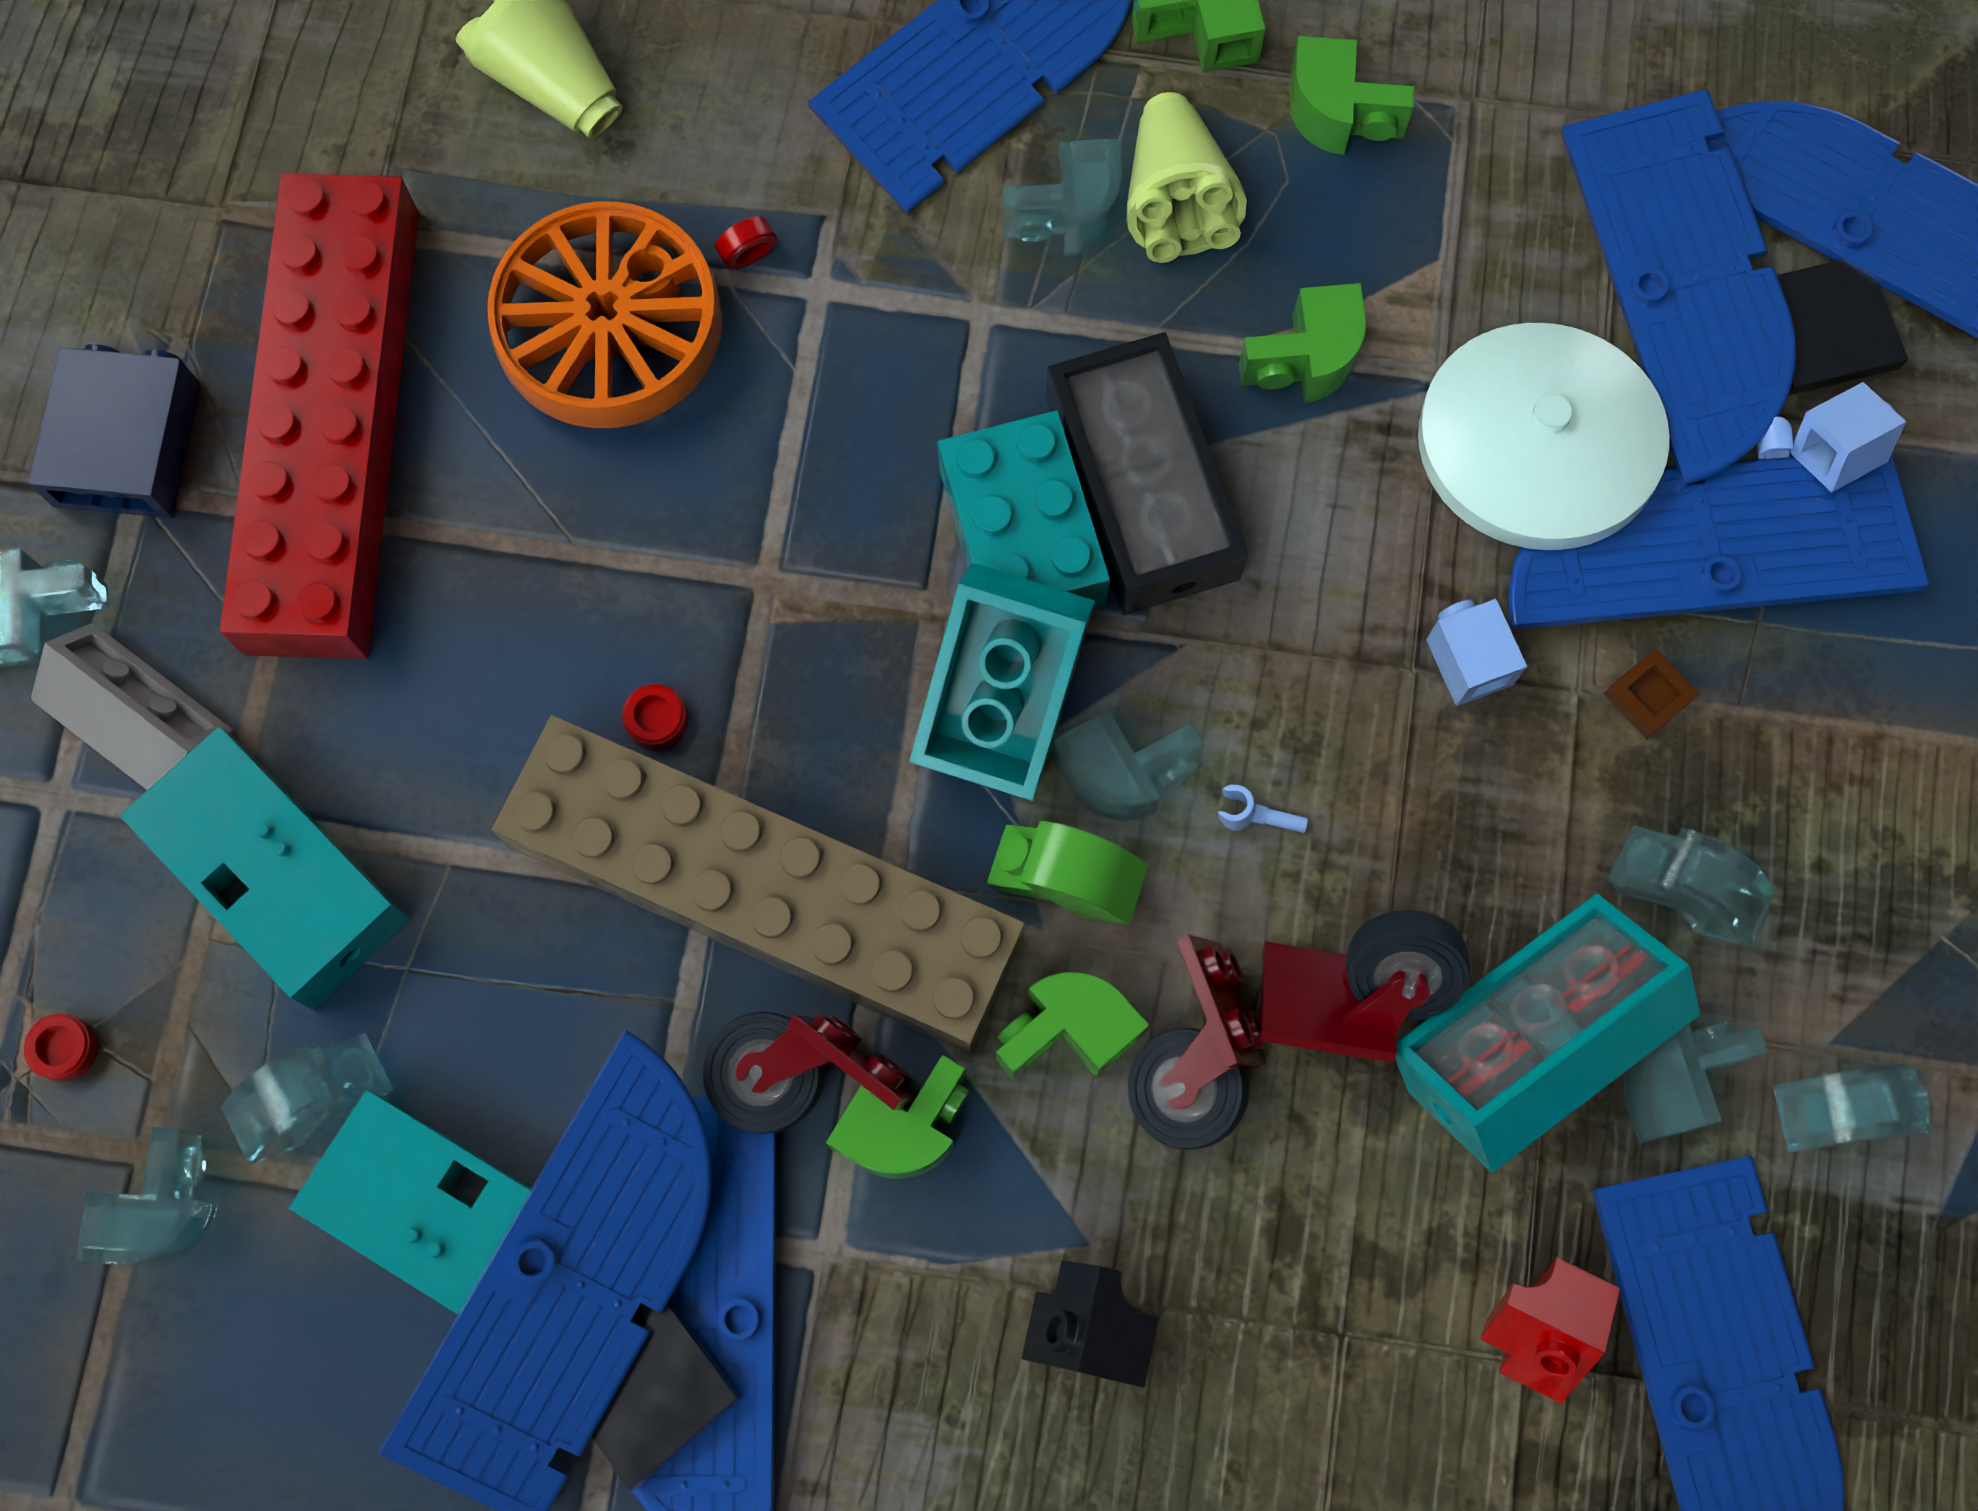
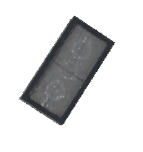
(1146, 473)

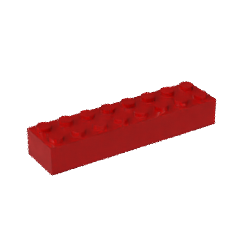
(321, 418)

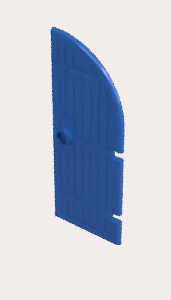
(959, 83)
(1852, 201)
(1679, 261)
(1732, 542)
(555, 1305)
(732, 1310)
(1720, 1342)

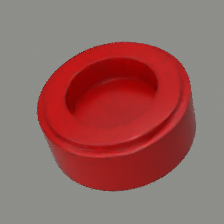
(746, 242)
(654, 717)
(60, 1047)

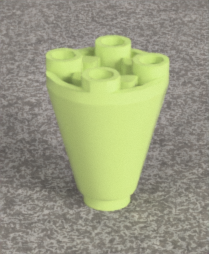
(544, 59)
(1181, 184)

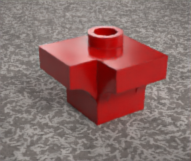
(1553, 1329)

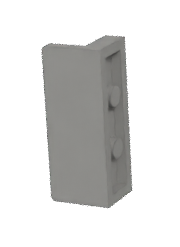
(119, 704)

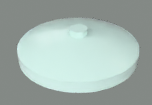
(1543, 436)

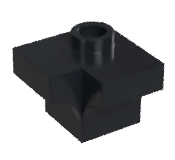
(1090, 1327)

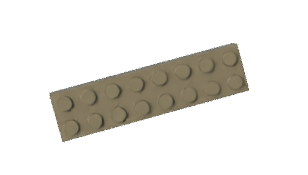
(760, 883)

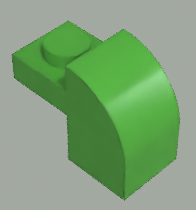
(1223, 30)
(1332, 106)
(1320, 351)
(1069, 868)
(1081, 1011)
(900, 1141)

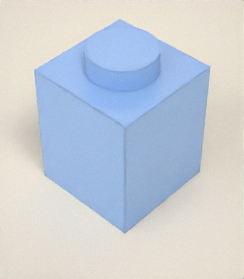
(1847, 436)
(1475, 650)

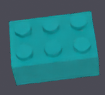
(1023, 505)
(1001, 680)

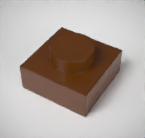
(1651, 693)

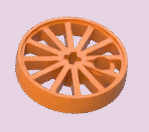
(605, 314)

